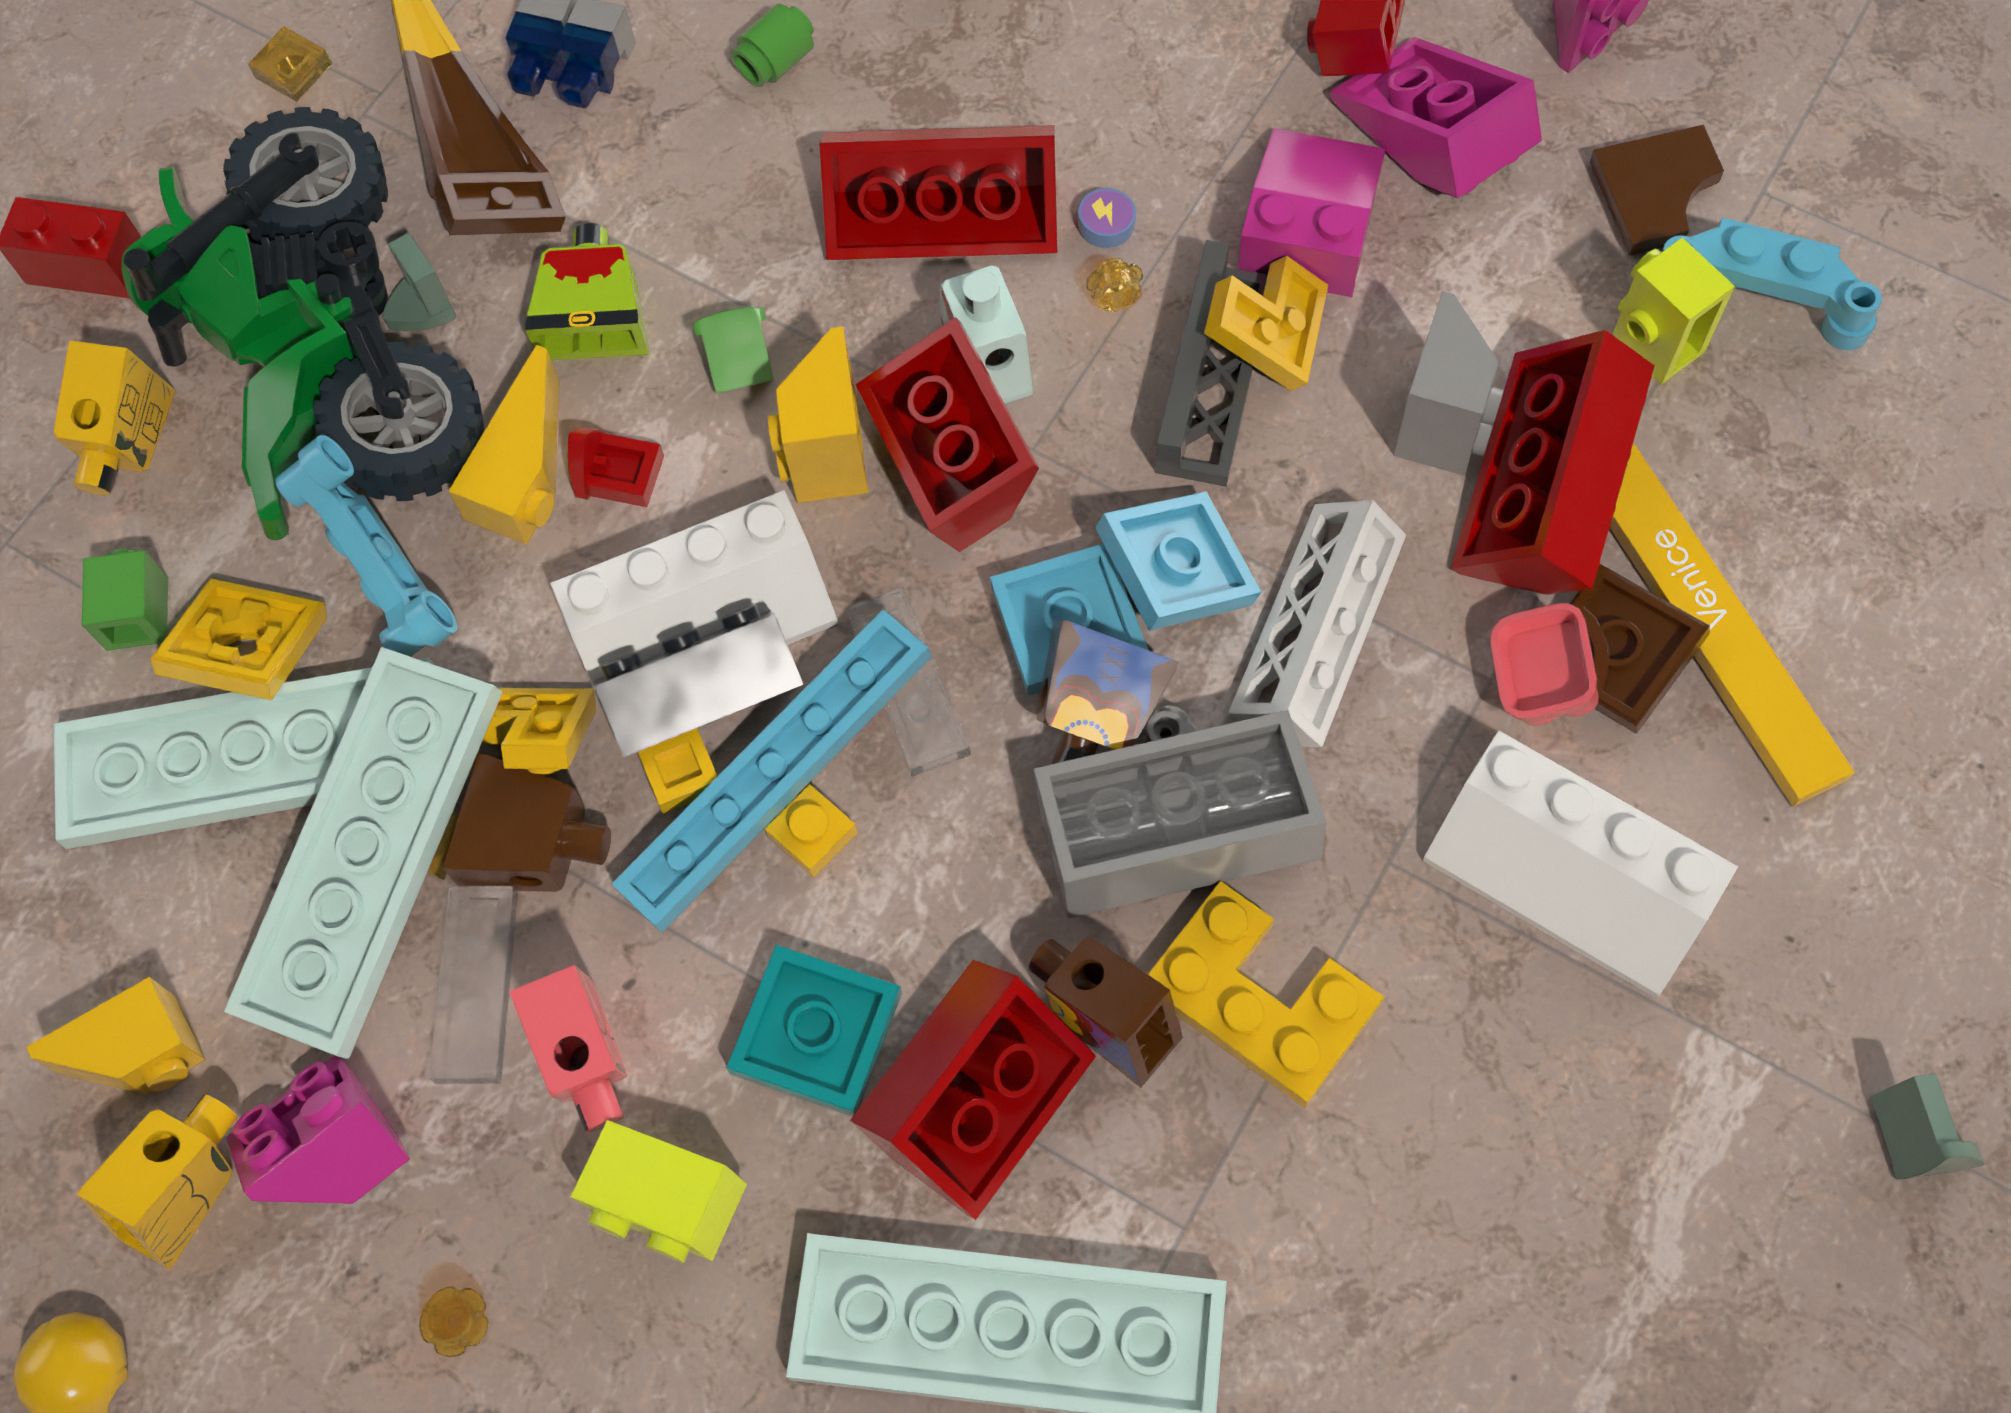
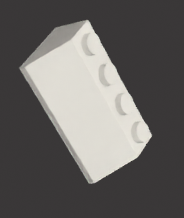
(693, 582)
(1579, 864)

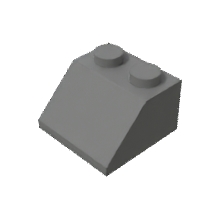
(1451, 393)

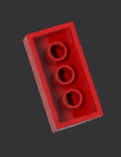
(939, 192)
(1554, 465)

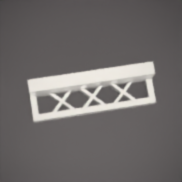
(1332, 618)

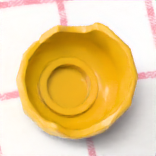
(70, 1366)

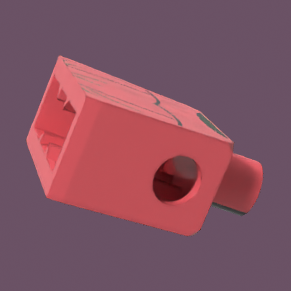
(559, 1019)

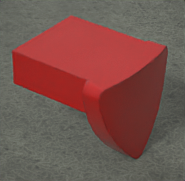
(612, 466)

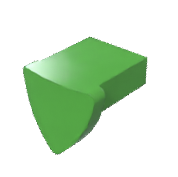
(735, 347)

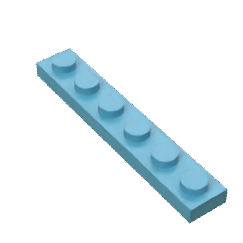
(772, 770)

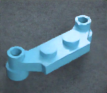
(1793, 271)
(356, 531)

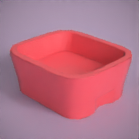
(1544, 664)

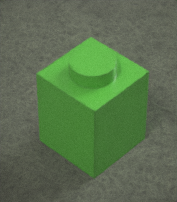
(124, 599)

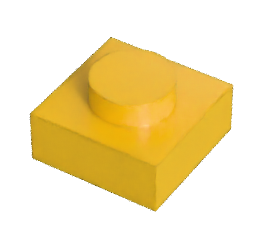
(678, 769)
(811, 830)

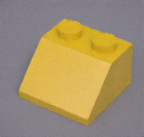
(819, 425)

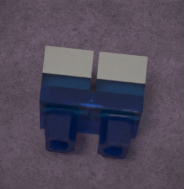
(568, 45)

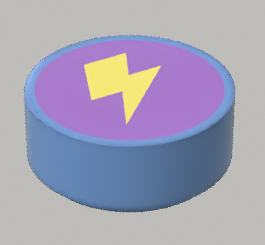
(1106, 217)

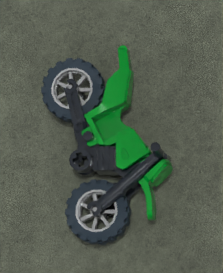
(304, 312)

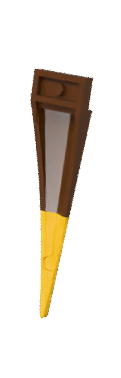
(469, 148)

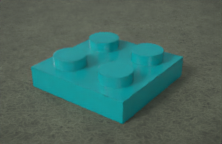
(814, 1030)

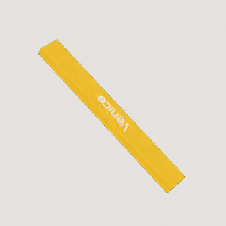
(1735, 652)

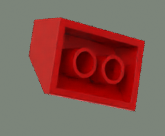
(950, 436)
(974, 1087)

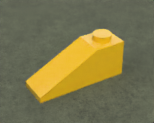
(512, 469)

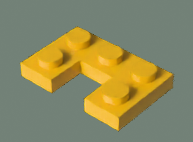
(1282, 1045)

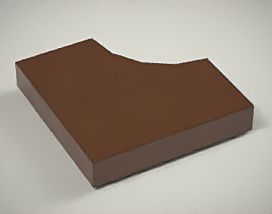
(1653, 182)
(1635, 645)

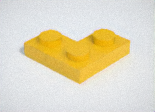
(1275, 329)
(541, 726)

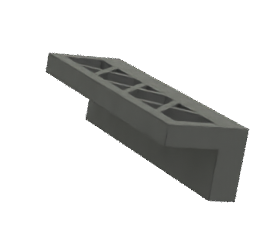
(1190, 382)

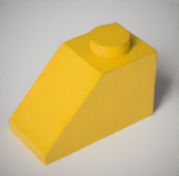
(125, 1043)

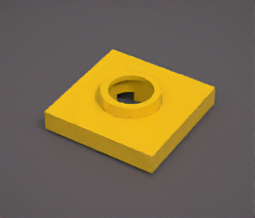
(235, 612)

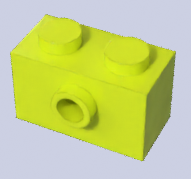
(1672, 308)
(658, 1192)

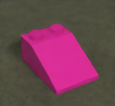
(1444, 115)
(1312, 206)

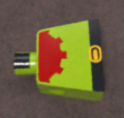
(587, 300)

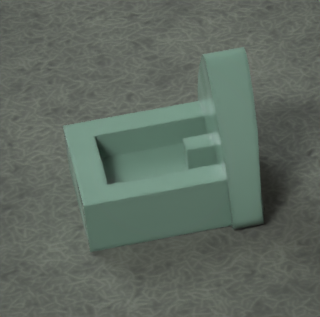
(419, 298)
(1922, 1130)

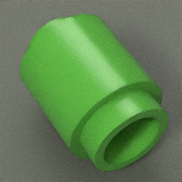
(773, 45)

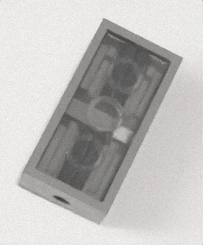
(1179, 813)

